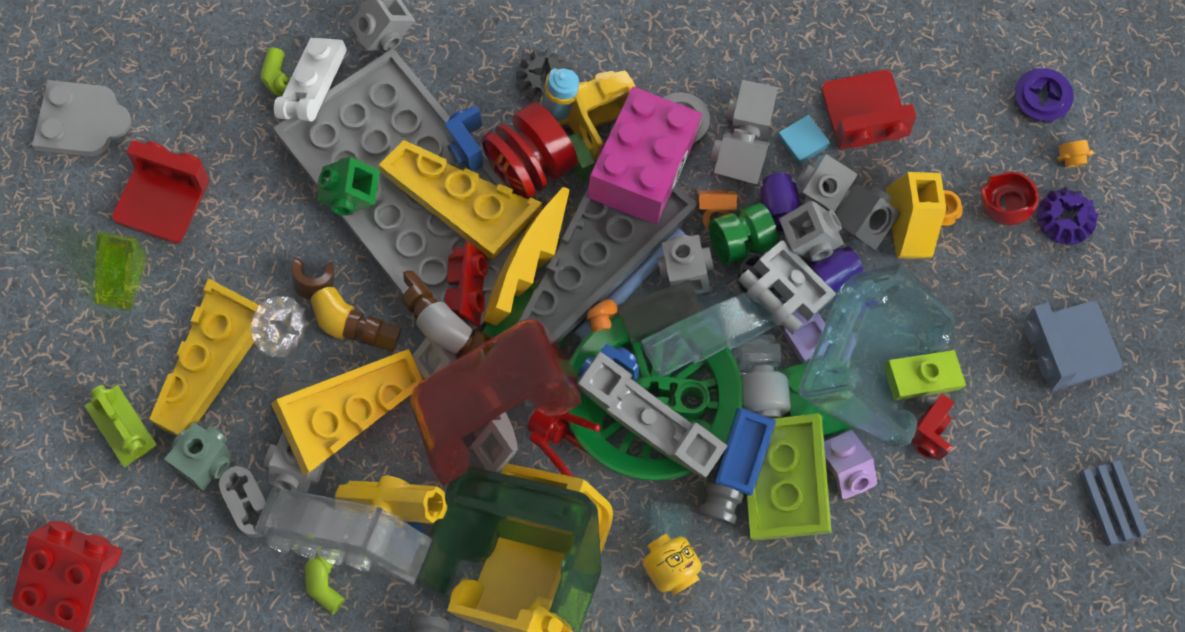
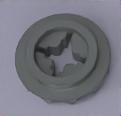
(531, 84)

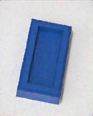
(744, 451)

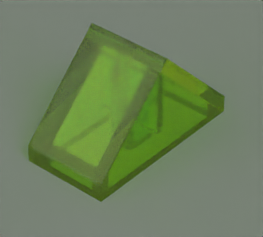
(117, 270)

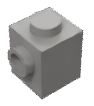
(753, 108)
(740, 156)

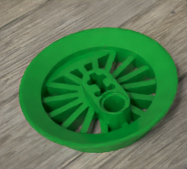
(670, 391)

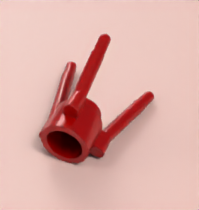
(554, 429)

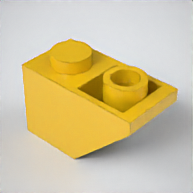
(922, 211)

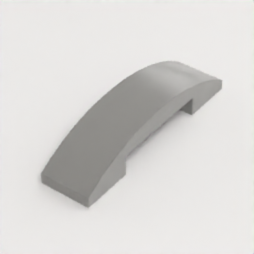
(649, 417)
(495, 439)

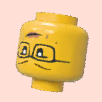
(672, 564)

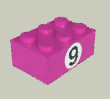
(644, 155)

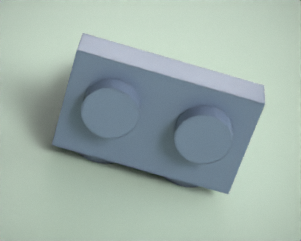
(1071, 344)

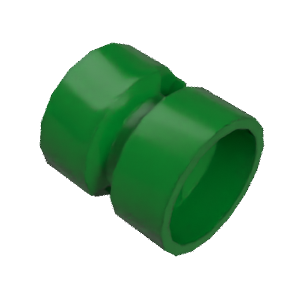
(749, 231)

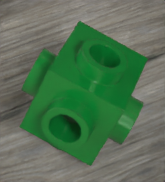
(348, 186)

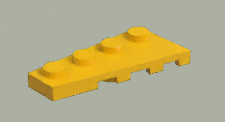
(471, 206)
(206, 358)
(338, 409)

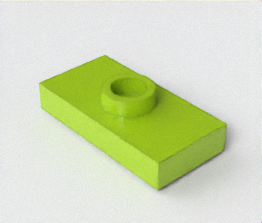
(924, 375)

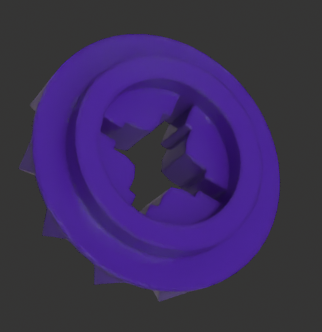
(1058, 89)
(1065, 230)

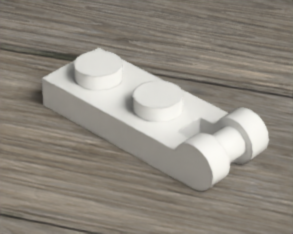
(311, 79)

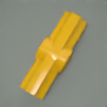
(398, 498)

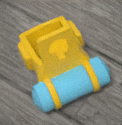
(586, 103)

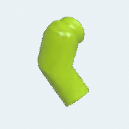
(271, 72)
(317, 585)

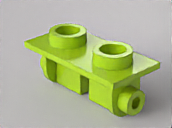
(119, 424)

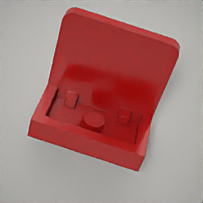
(866, 110)
(161, 191)
(62, 574)

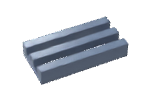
(1128, 498)

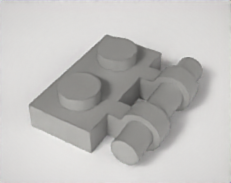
(793, 280)

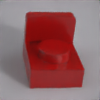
(930, 427)

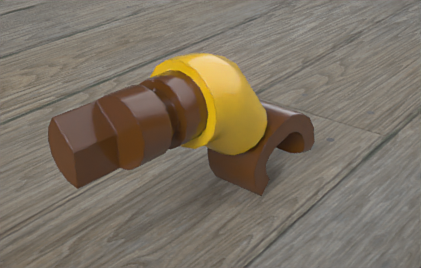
(337, 316)

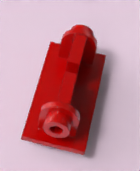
(467, 268)

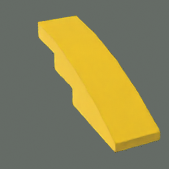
(531, 250)

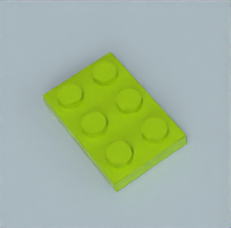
(792, 482)

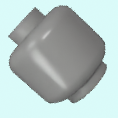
(766, 392)

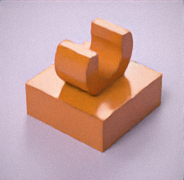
(716, 201)

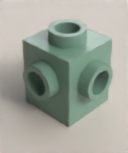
(199, 455)

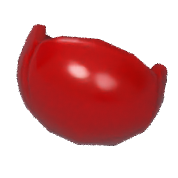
(1019, 194)

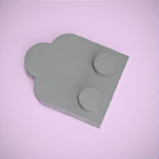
(79, 119)

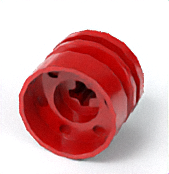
(532, 148)

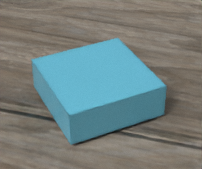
(803, 139)

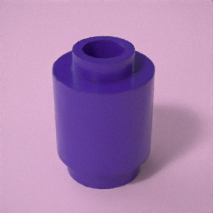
(779, 196)
(838, 267)

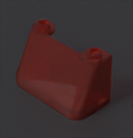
(487, 384)

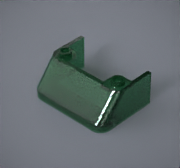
(525, 511)

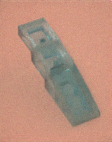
(708, 333)

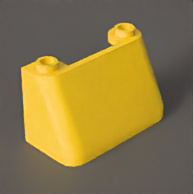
(521, 578)

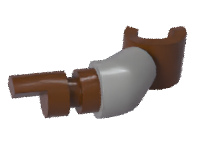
(438, 320)

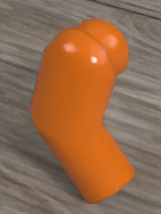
(600, 315)

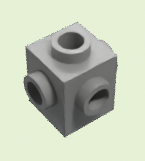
(381, 24)
(834, 176)
(812, 231)
(685, 261)
(284, 469)

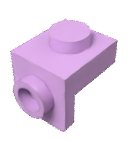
(850, 464)

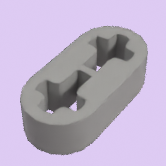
(235, 504)

